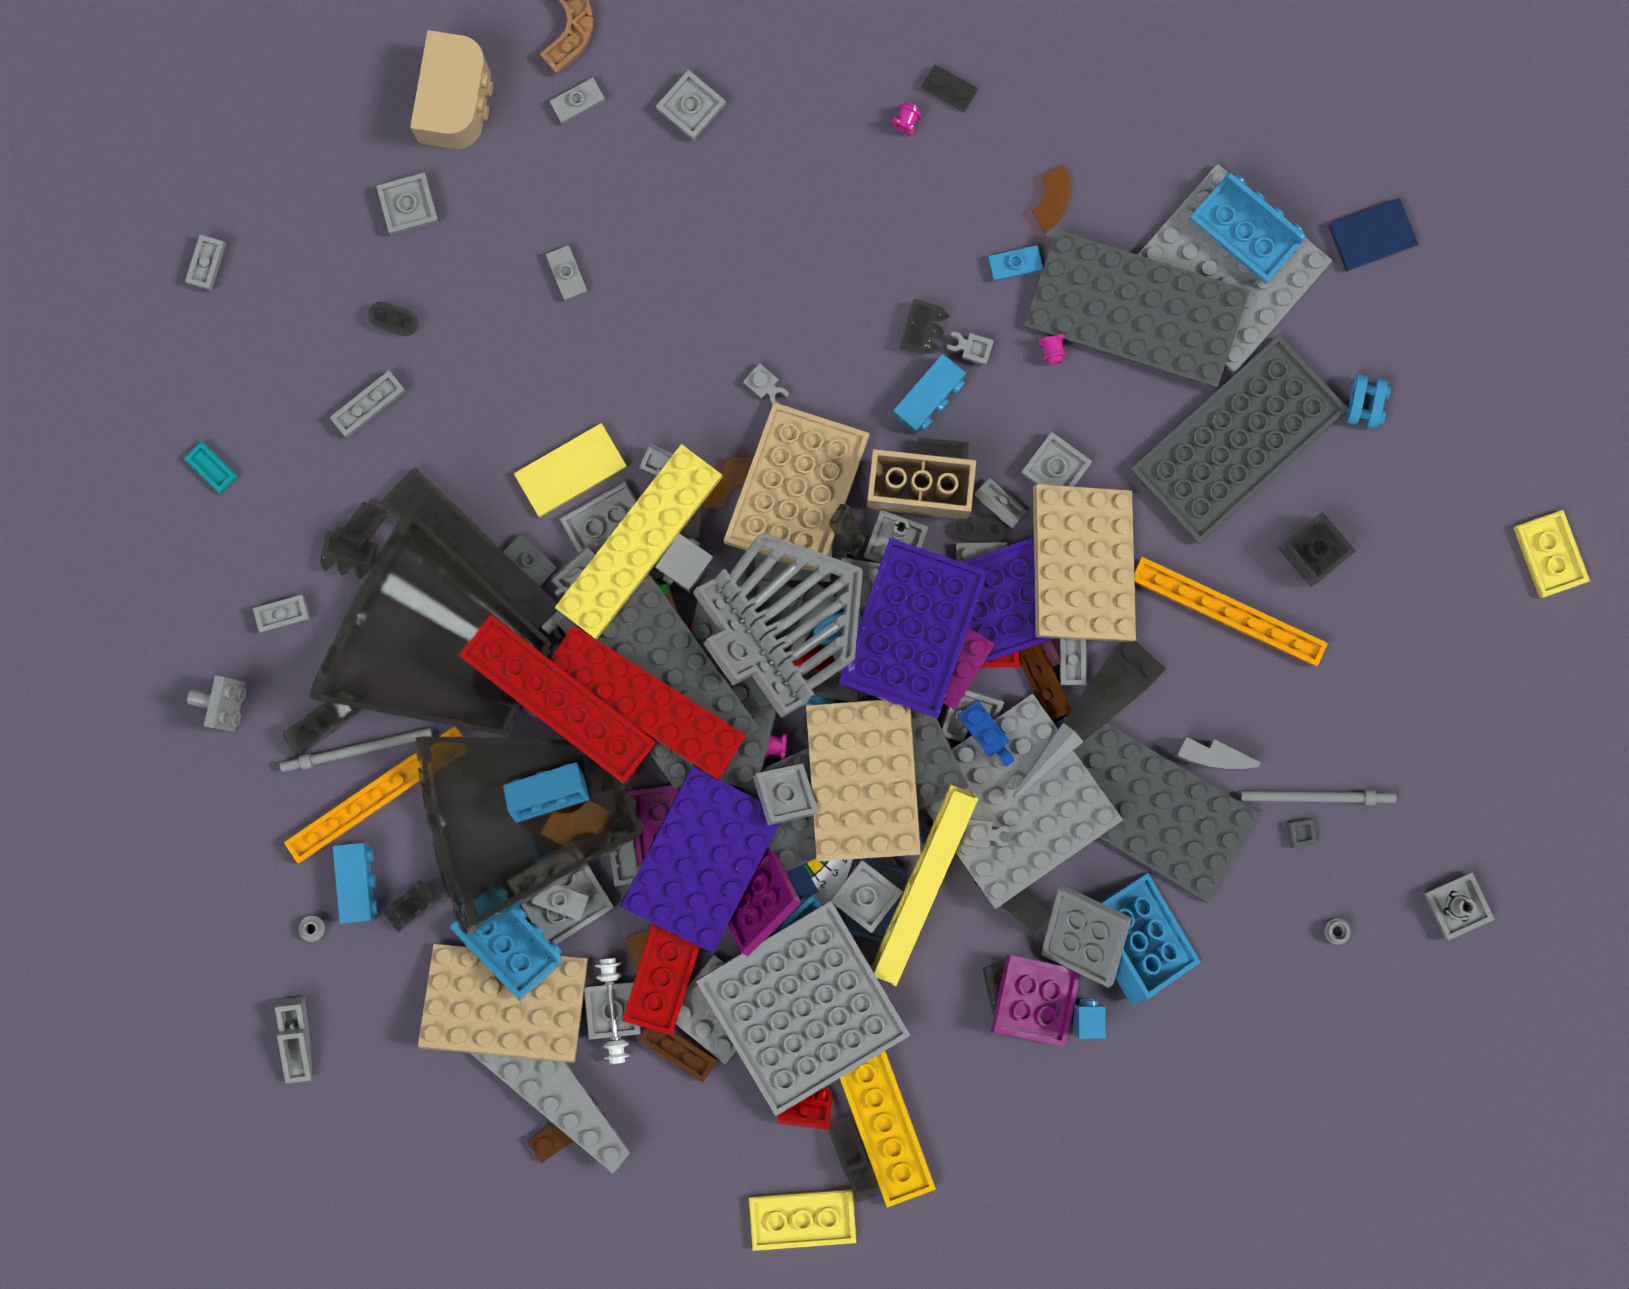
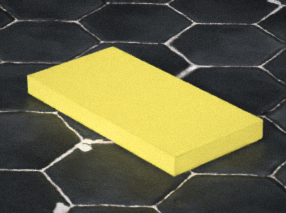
(570, 470)
(802, 1219)

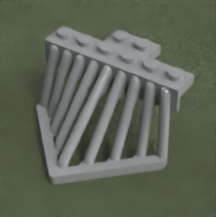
(749, 647)

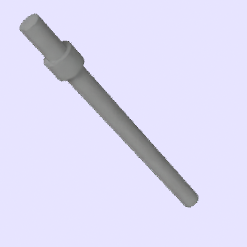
(308, 761)
(1368, 797)

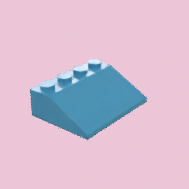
(1155, 944)

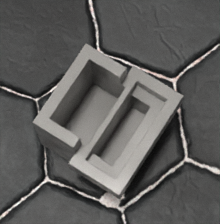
(684, 563)

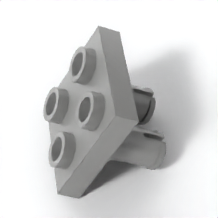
(893, 527)
(222, 703)

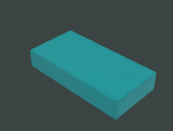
(211, 467)

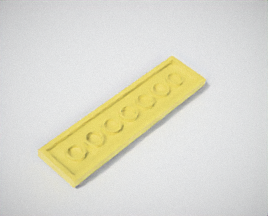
(639, 541)

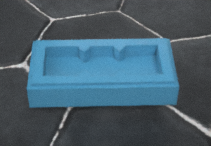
(1015, 263)

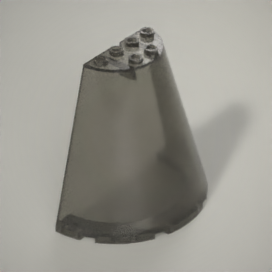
(407, 632)
(480, 850)

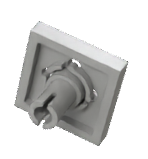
(1475, 909)

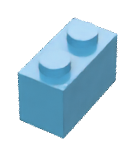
(1089, 1019)

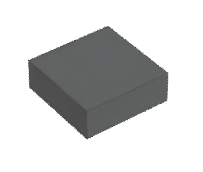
(1302, 833)

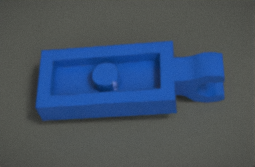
(986, 732)

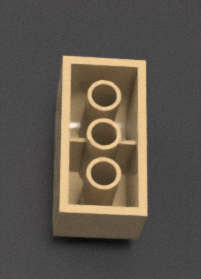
(451, 92)
(921, 484)

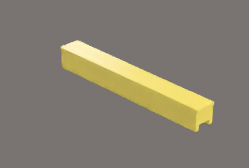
(924, 884)

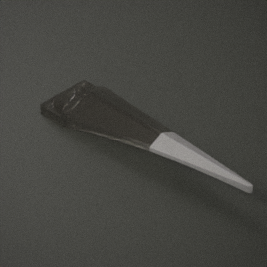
(1117, 683)

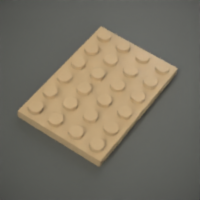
(797, 481)
(1084, 563)
(863, 780)
(478, 1015)

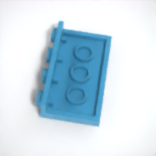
(1248, 227)
(513, 951)

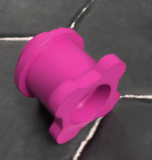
(906, 118)
(1053, 349)
(777, 746)

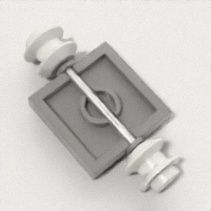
(606, 1008)

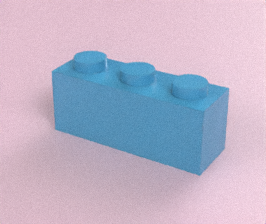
(930, 395)
(546, 792)
(355, 882)

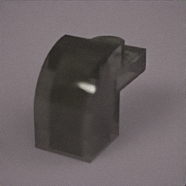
(410, 905)

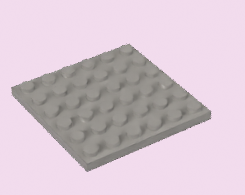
(1189, 248)
(1045, 821)
(803, 1008)

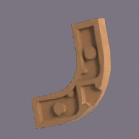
(573, 39)

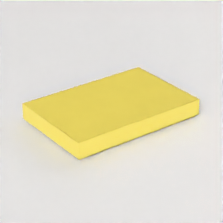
(1551, 554)

